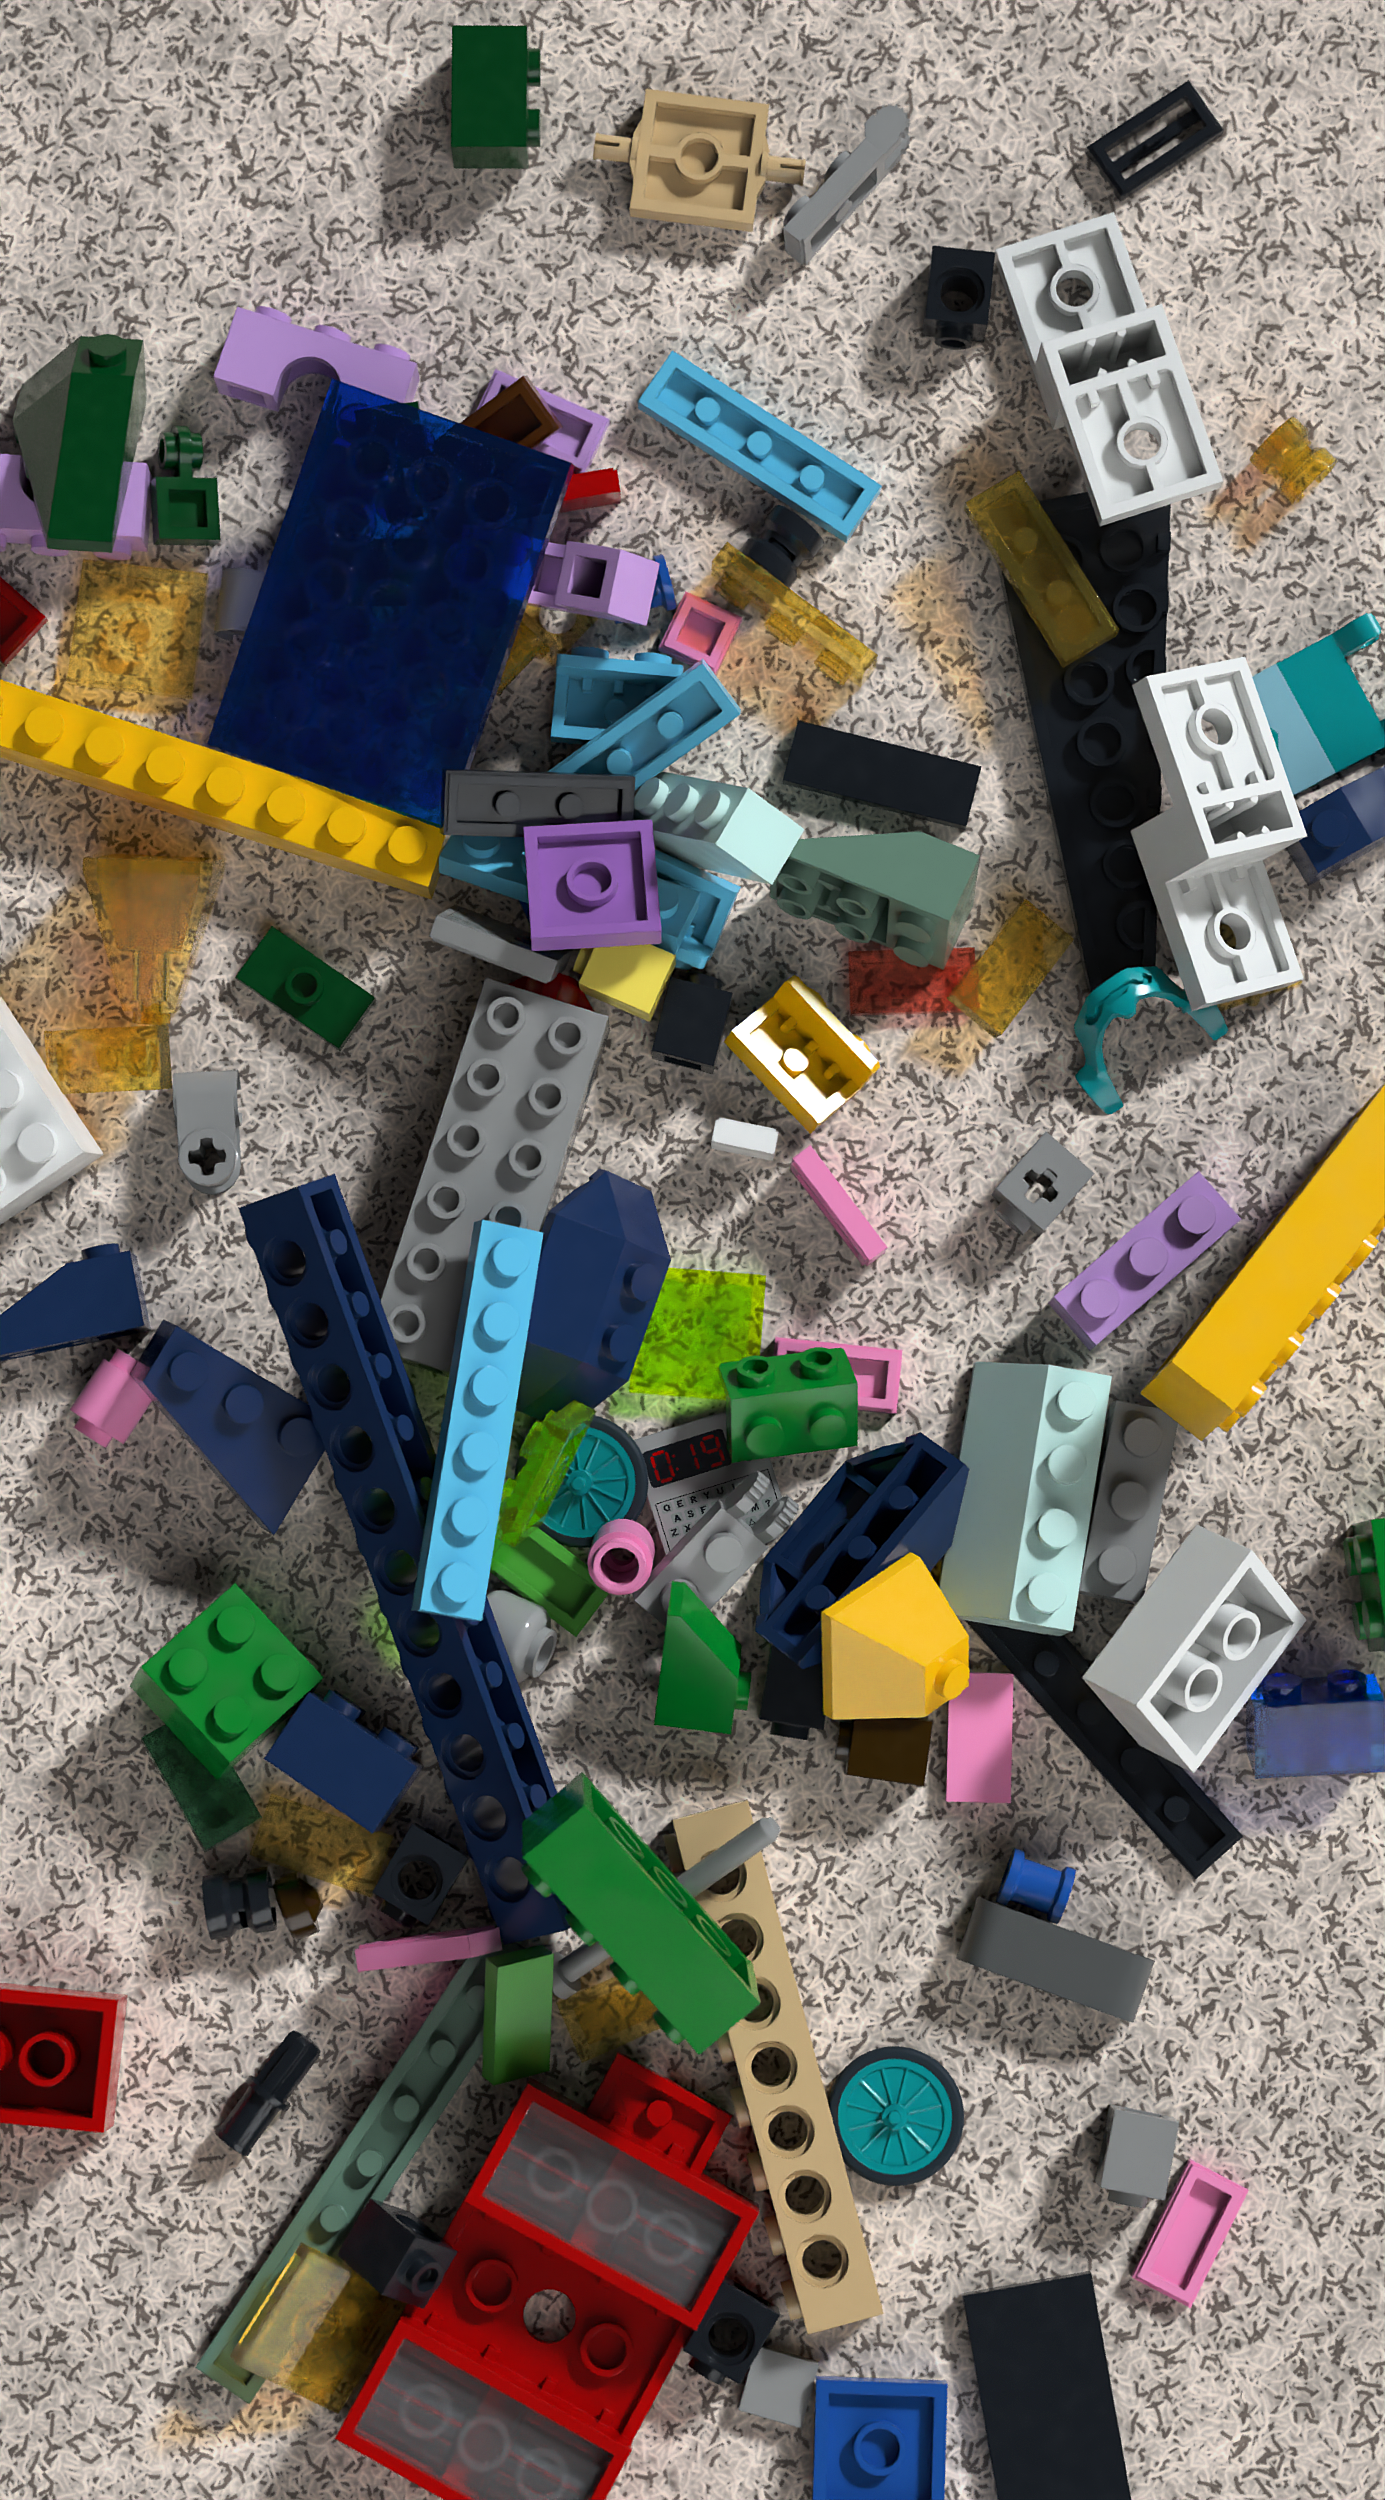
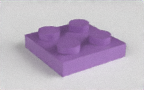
(592, 885)

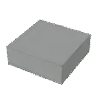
(779, 2386)

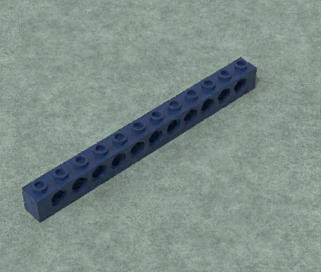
(452, 1664)

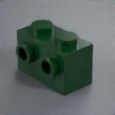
(492, 97)

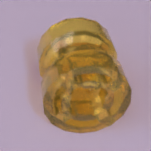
(1289, 456)

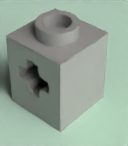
(1054, 1162)
(1136, 2155)

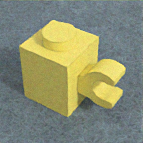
(626, 976)

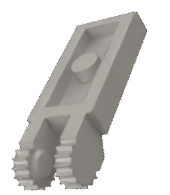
(847, 184)
(717, 1548)

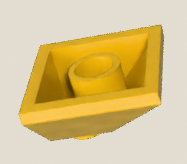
(892, 1647)

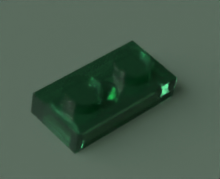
(210, 1806)

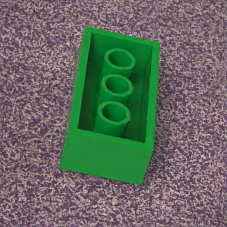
(638, 1915)

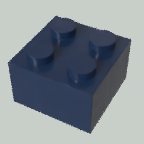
(346, 1760)

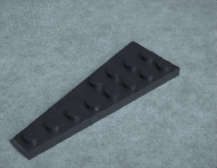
(1092, 734)

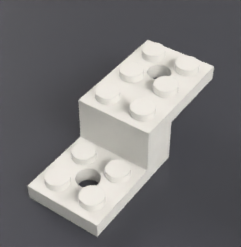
(1108, 369)
(1223, 823)

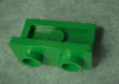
(790, 1404)

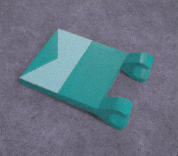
(1319, 707)

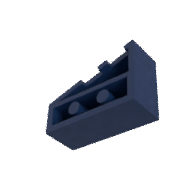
(236, 1420)

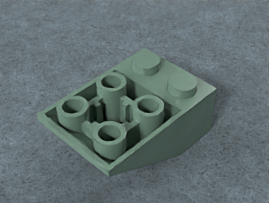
(883, 889)

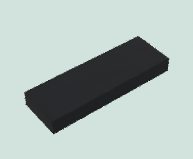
(881, 775)
(508, 801)

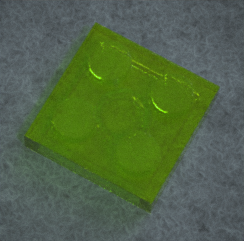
(695, 1328)
(549, 1452)

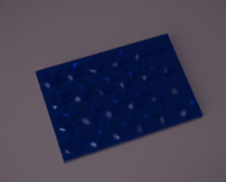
(390, 602)

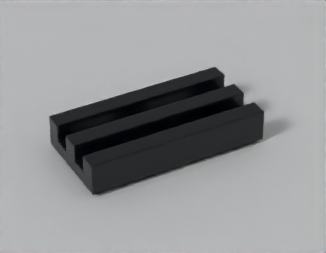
(1112, 170)

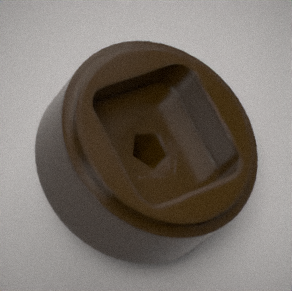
(298, 1904)

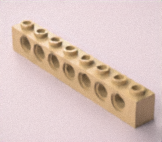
(850, 2288)

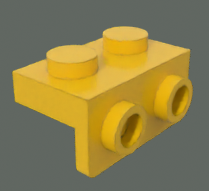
(803, 1053)

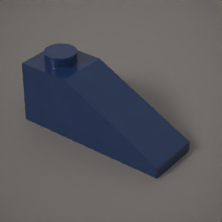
(1341, 827)
(78, 1305)

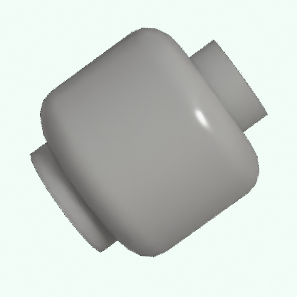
(524, 1632)

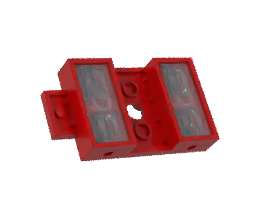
(578, 2205)

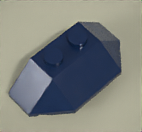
(592, 1294)
(854, 1528)

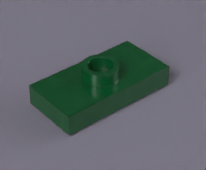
(305, 988)

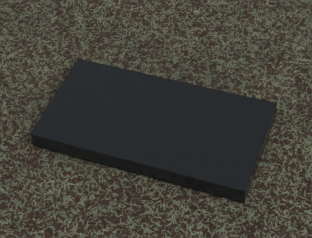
(1046, 2390)

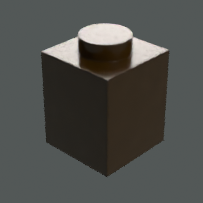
(885, 1749)

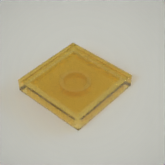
(138, 629)
(317, 2329)

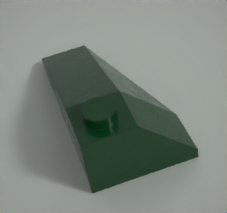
(80, 438)

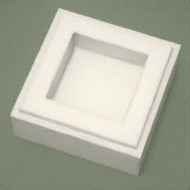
(744, 1139)

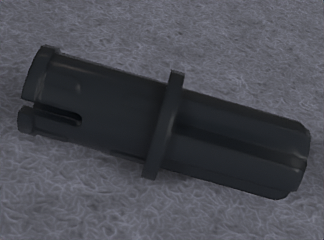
(268, 2092)

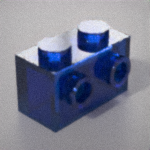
(1316, 1725)

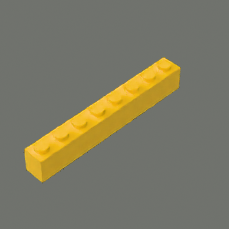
(218, 790)

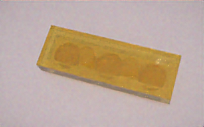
(1041, 569)
(791, 617)

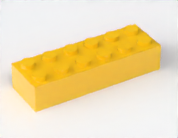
(1280, 1284)

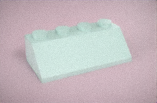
(1027, 1497)

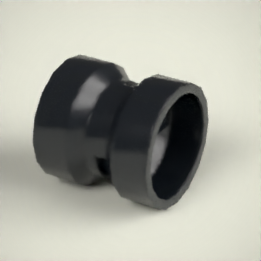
(783, 544)
(238, 1903)

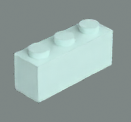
(717, 826)

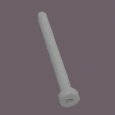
(572, 1967)

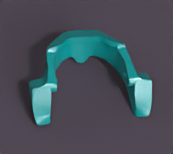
(1118, 999)

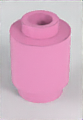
(111, 1401)
(616, 1575)

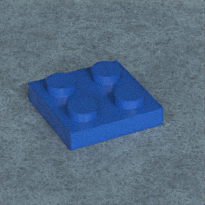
(879, 2439)

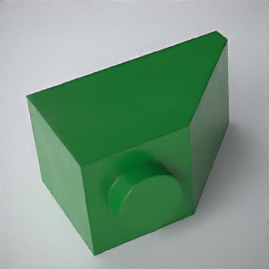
(699, 1668)

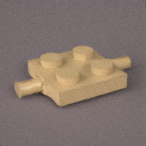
(699, 160)

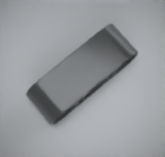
(1055, 1959)

